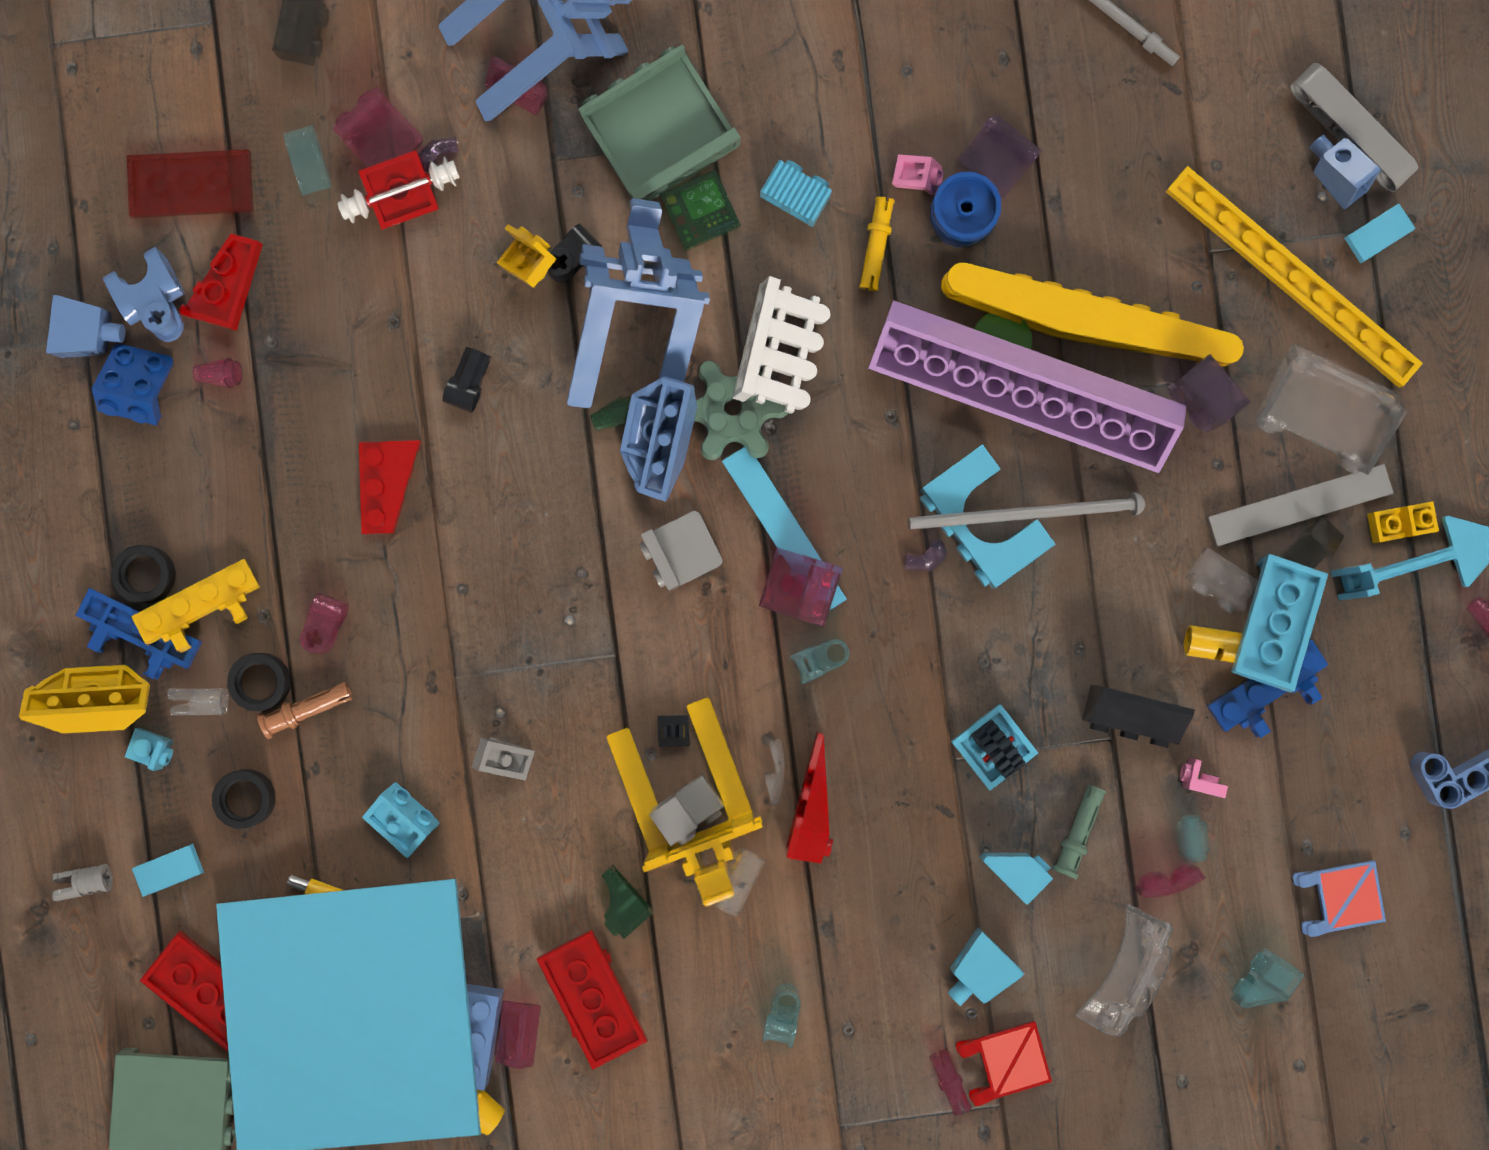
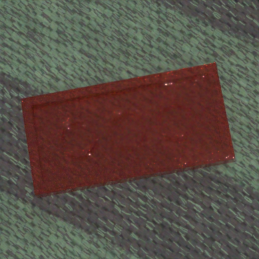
(189, 183)

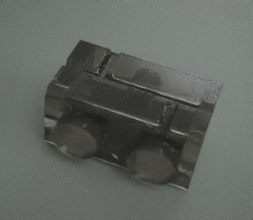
(300, 30)

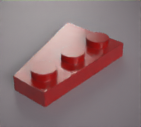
(226, 285)

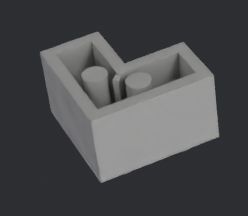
(685, 809)

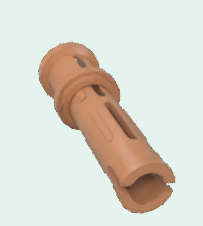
(291, 714)

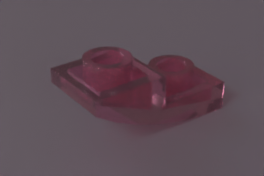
(1159, 885)

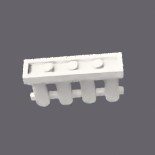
(757, 355)

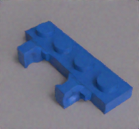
(114, 620)
(1246, 700)

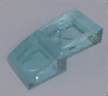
(307, 160)

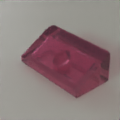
(531, 100)
(518, 1034)

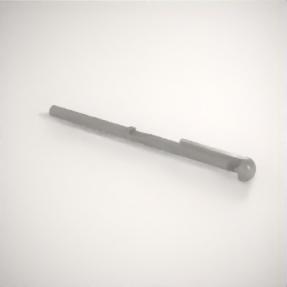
(1135, 504)

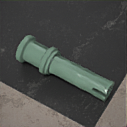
(1074, 846)

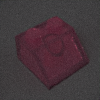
(800, 587)

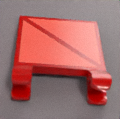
(1011, 1061)

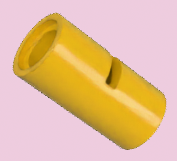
(1211, 643)

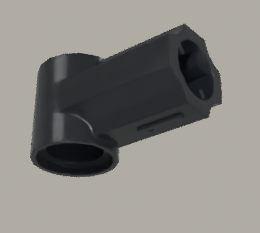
(464, 388)

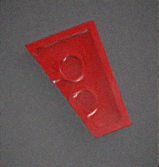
(383, 482)

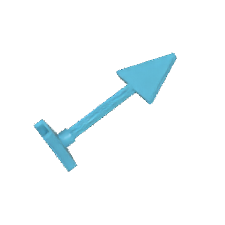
(1466, 547)

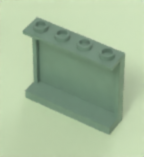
(659, 125)
(171, 1102)

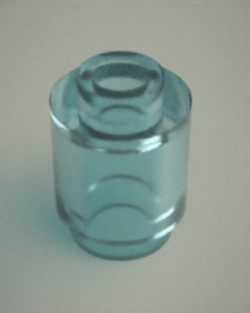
(1192, 838)

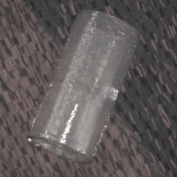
(743, 874)

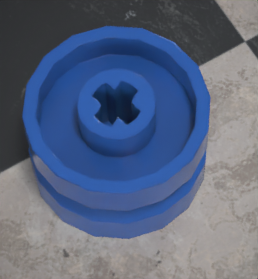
(957, 194)

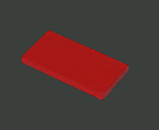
(191, 984)
(592, 999)

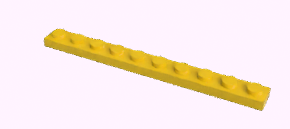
(1294, 277)

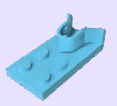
(1279, 622)

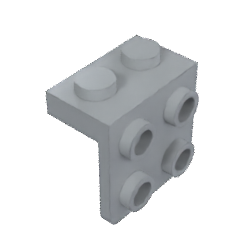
(681, 550)

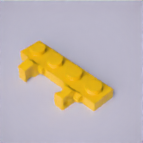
(175, 613)

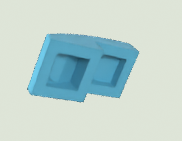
(1379, 233)
(167, 870)

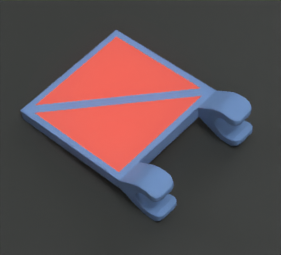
(1346, 895)

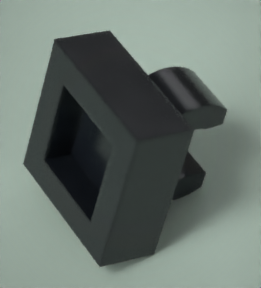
(673, 730)

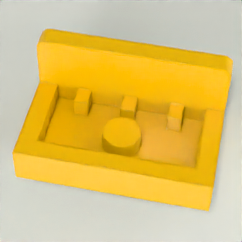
(526, 256)

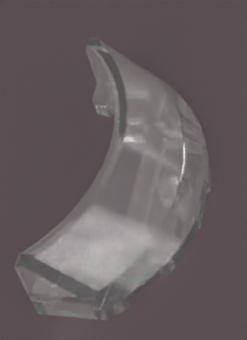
(1134, 975)

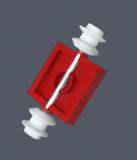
(398, 190)

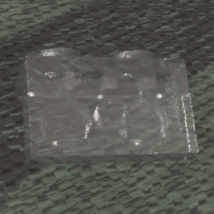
(1221, 580)

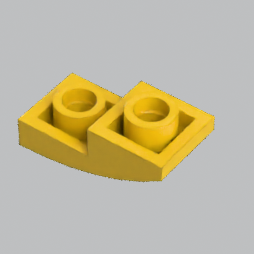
(1402, 522)

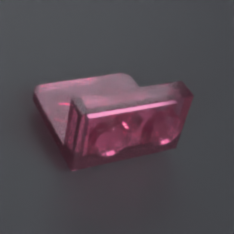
(376, 129)

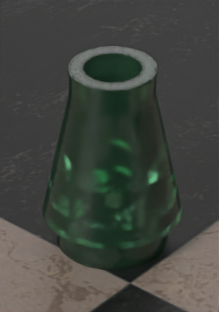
(612, 414)

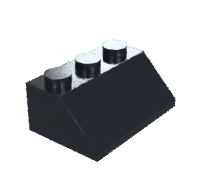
(1136, 716)

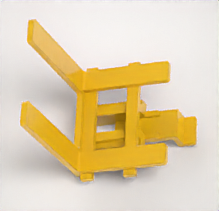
(712, 878)

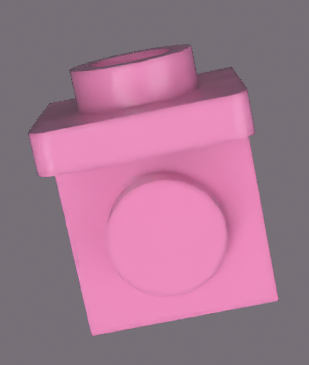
(918, 173)
(1206, 784)

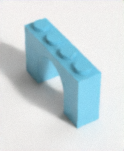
(993, 560)

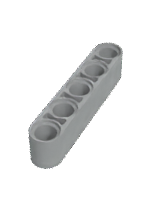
(1349, 119)

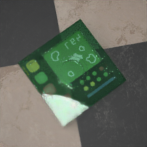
(700, 210)

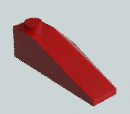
(810, 825)

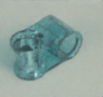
(818, 660)
(782, 1021)

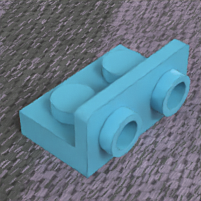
(401, 819)

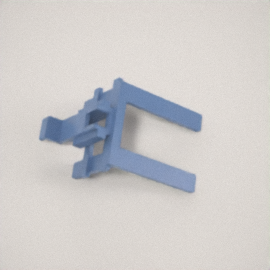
(549, 55)
(604, 292)

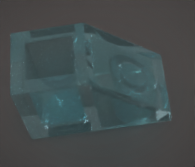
(1267, 982)

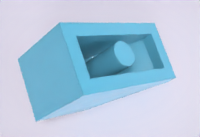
(1019, 872)

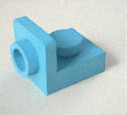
(149, 749)

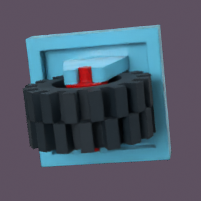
(994, 747)

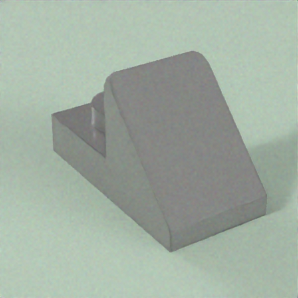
(502, 758)

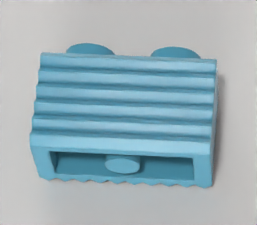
(796, 192)

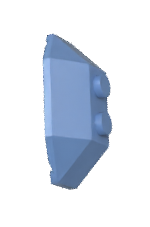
(658, 435)

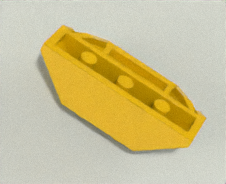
(86, 699)

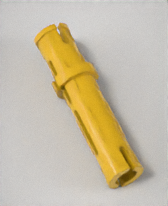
(879, 230)

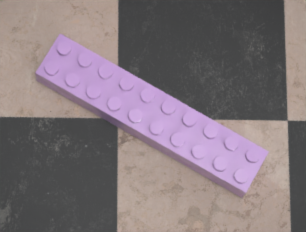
(1028, 387)

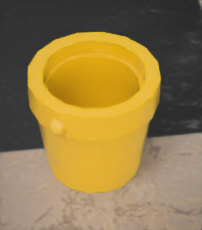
(489, 1112)

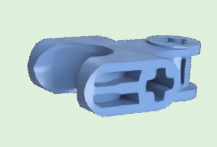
(150, 298)

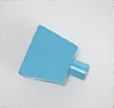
(982, 970)

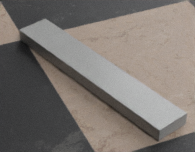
(1299, 505)

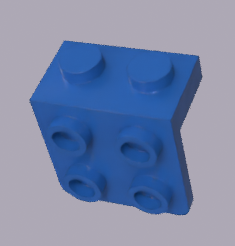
(131, 383)

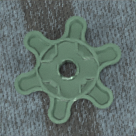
(724, 428)

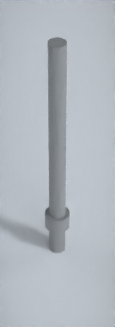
(1151, 42)

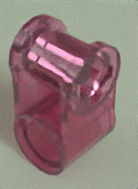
(324, 620)

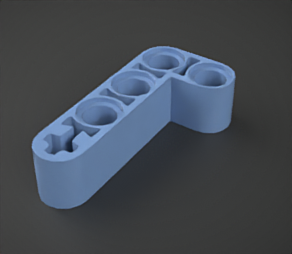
(1453, 779)

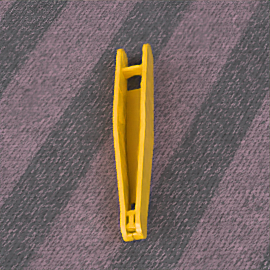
(1085, 317)

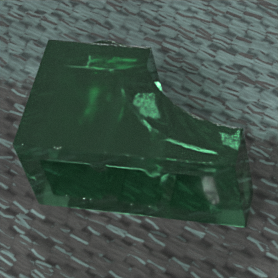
(626, 906)

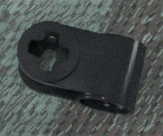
(569, 251)

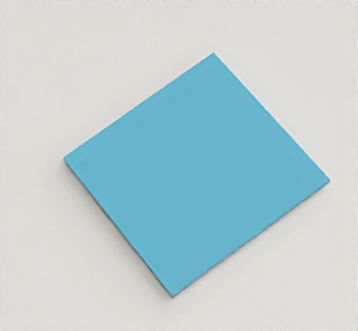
(348, 1018)

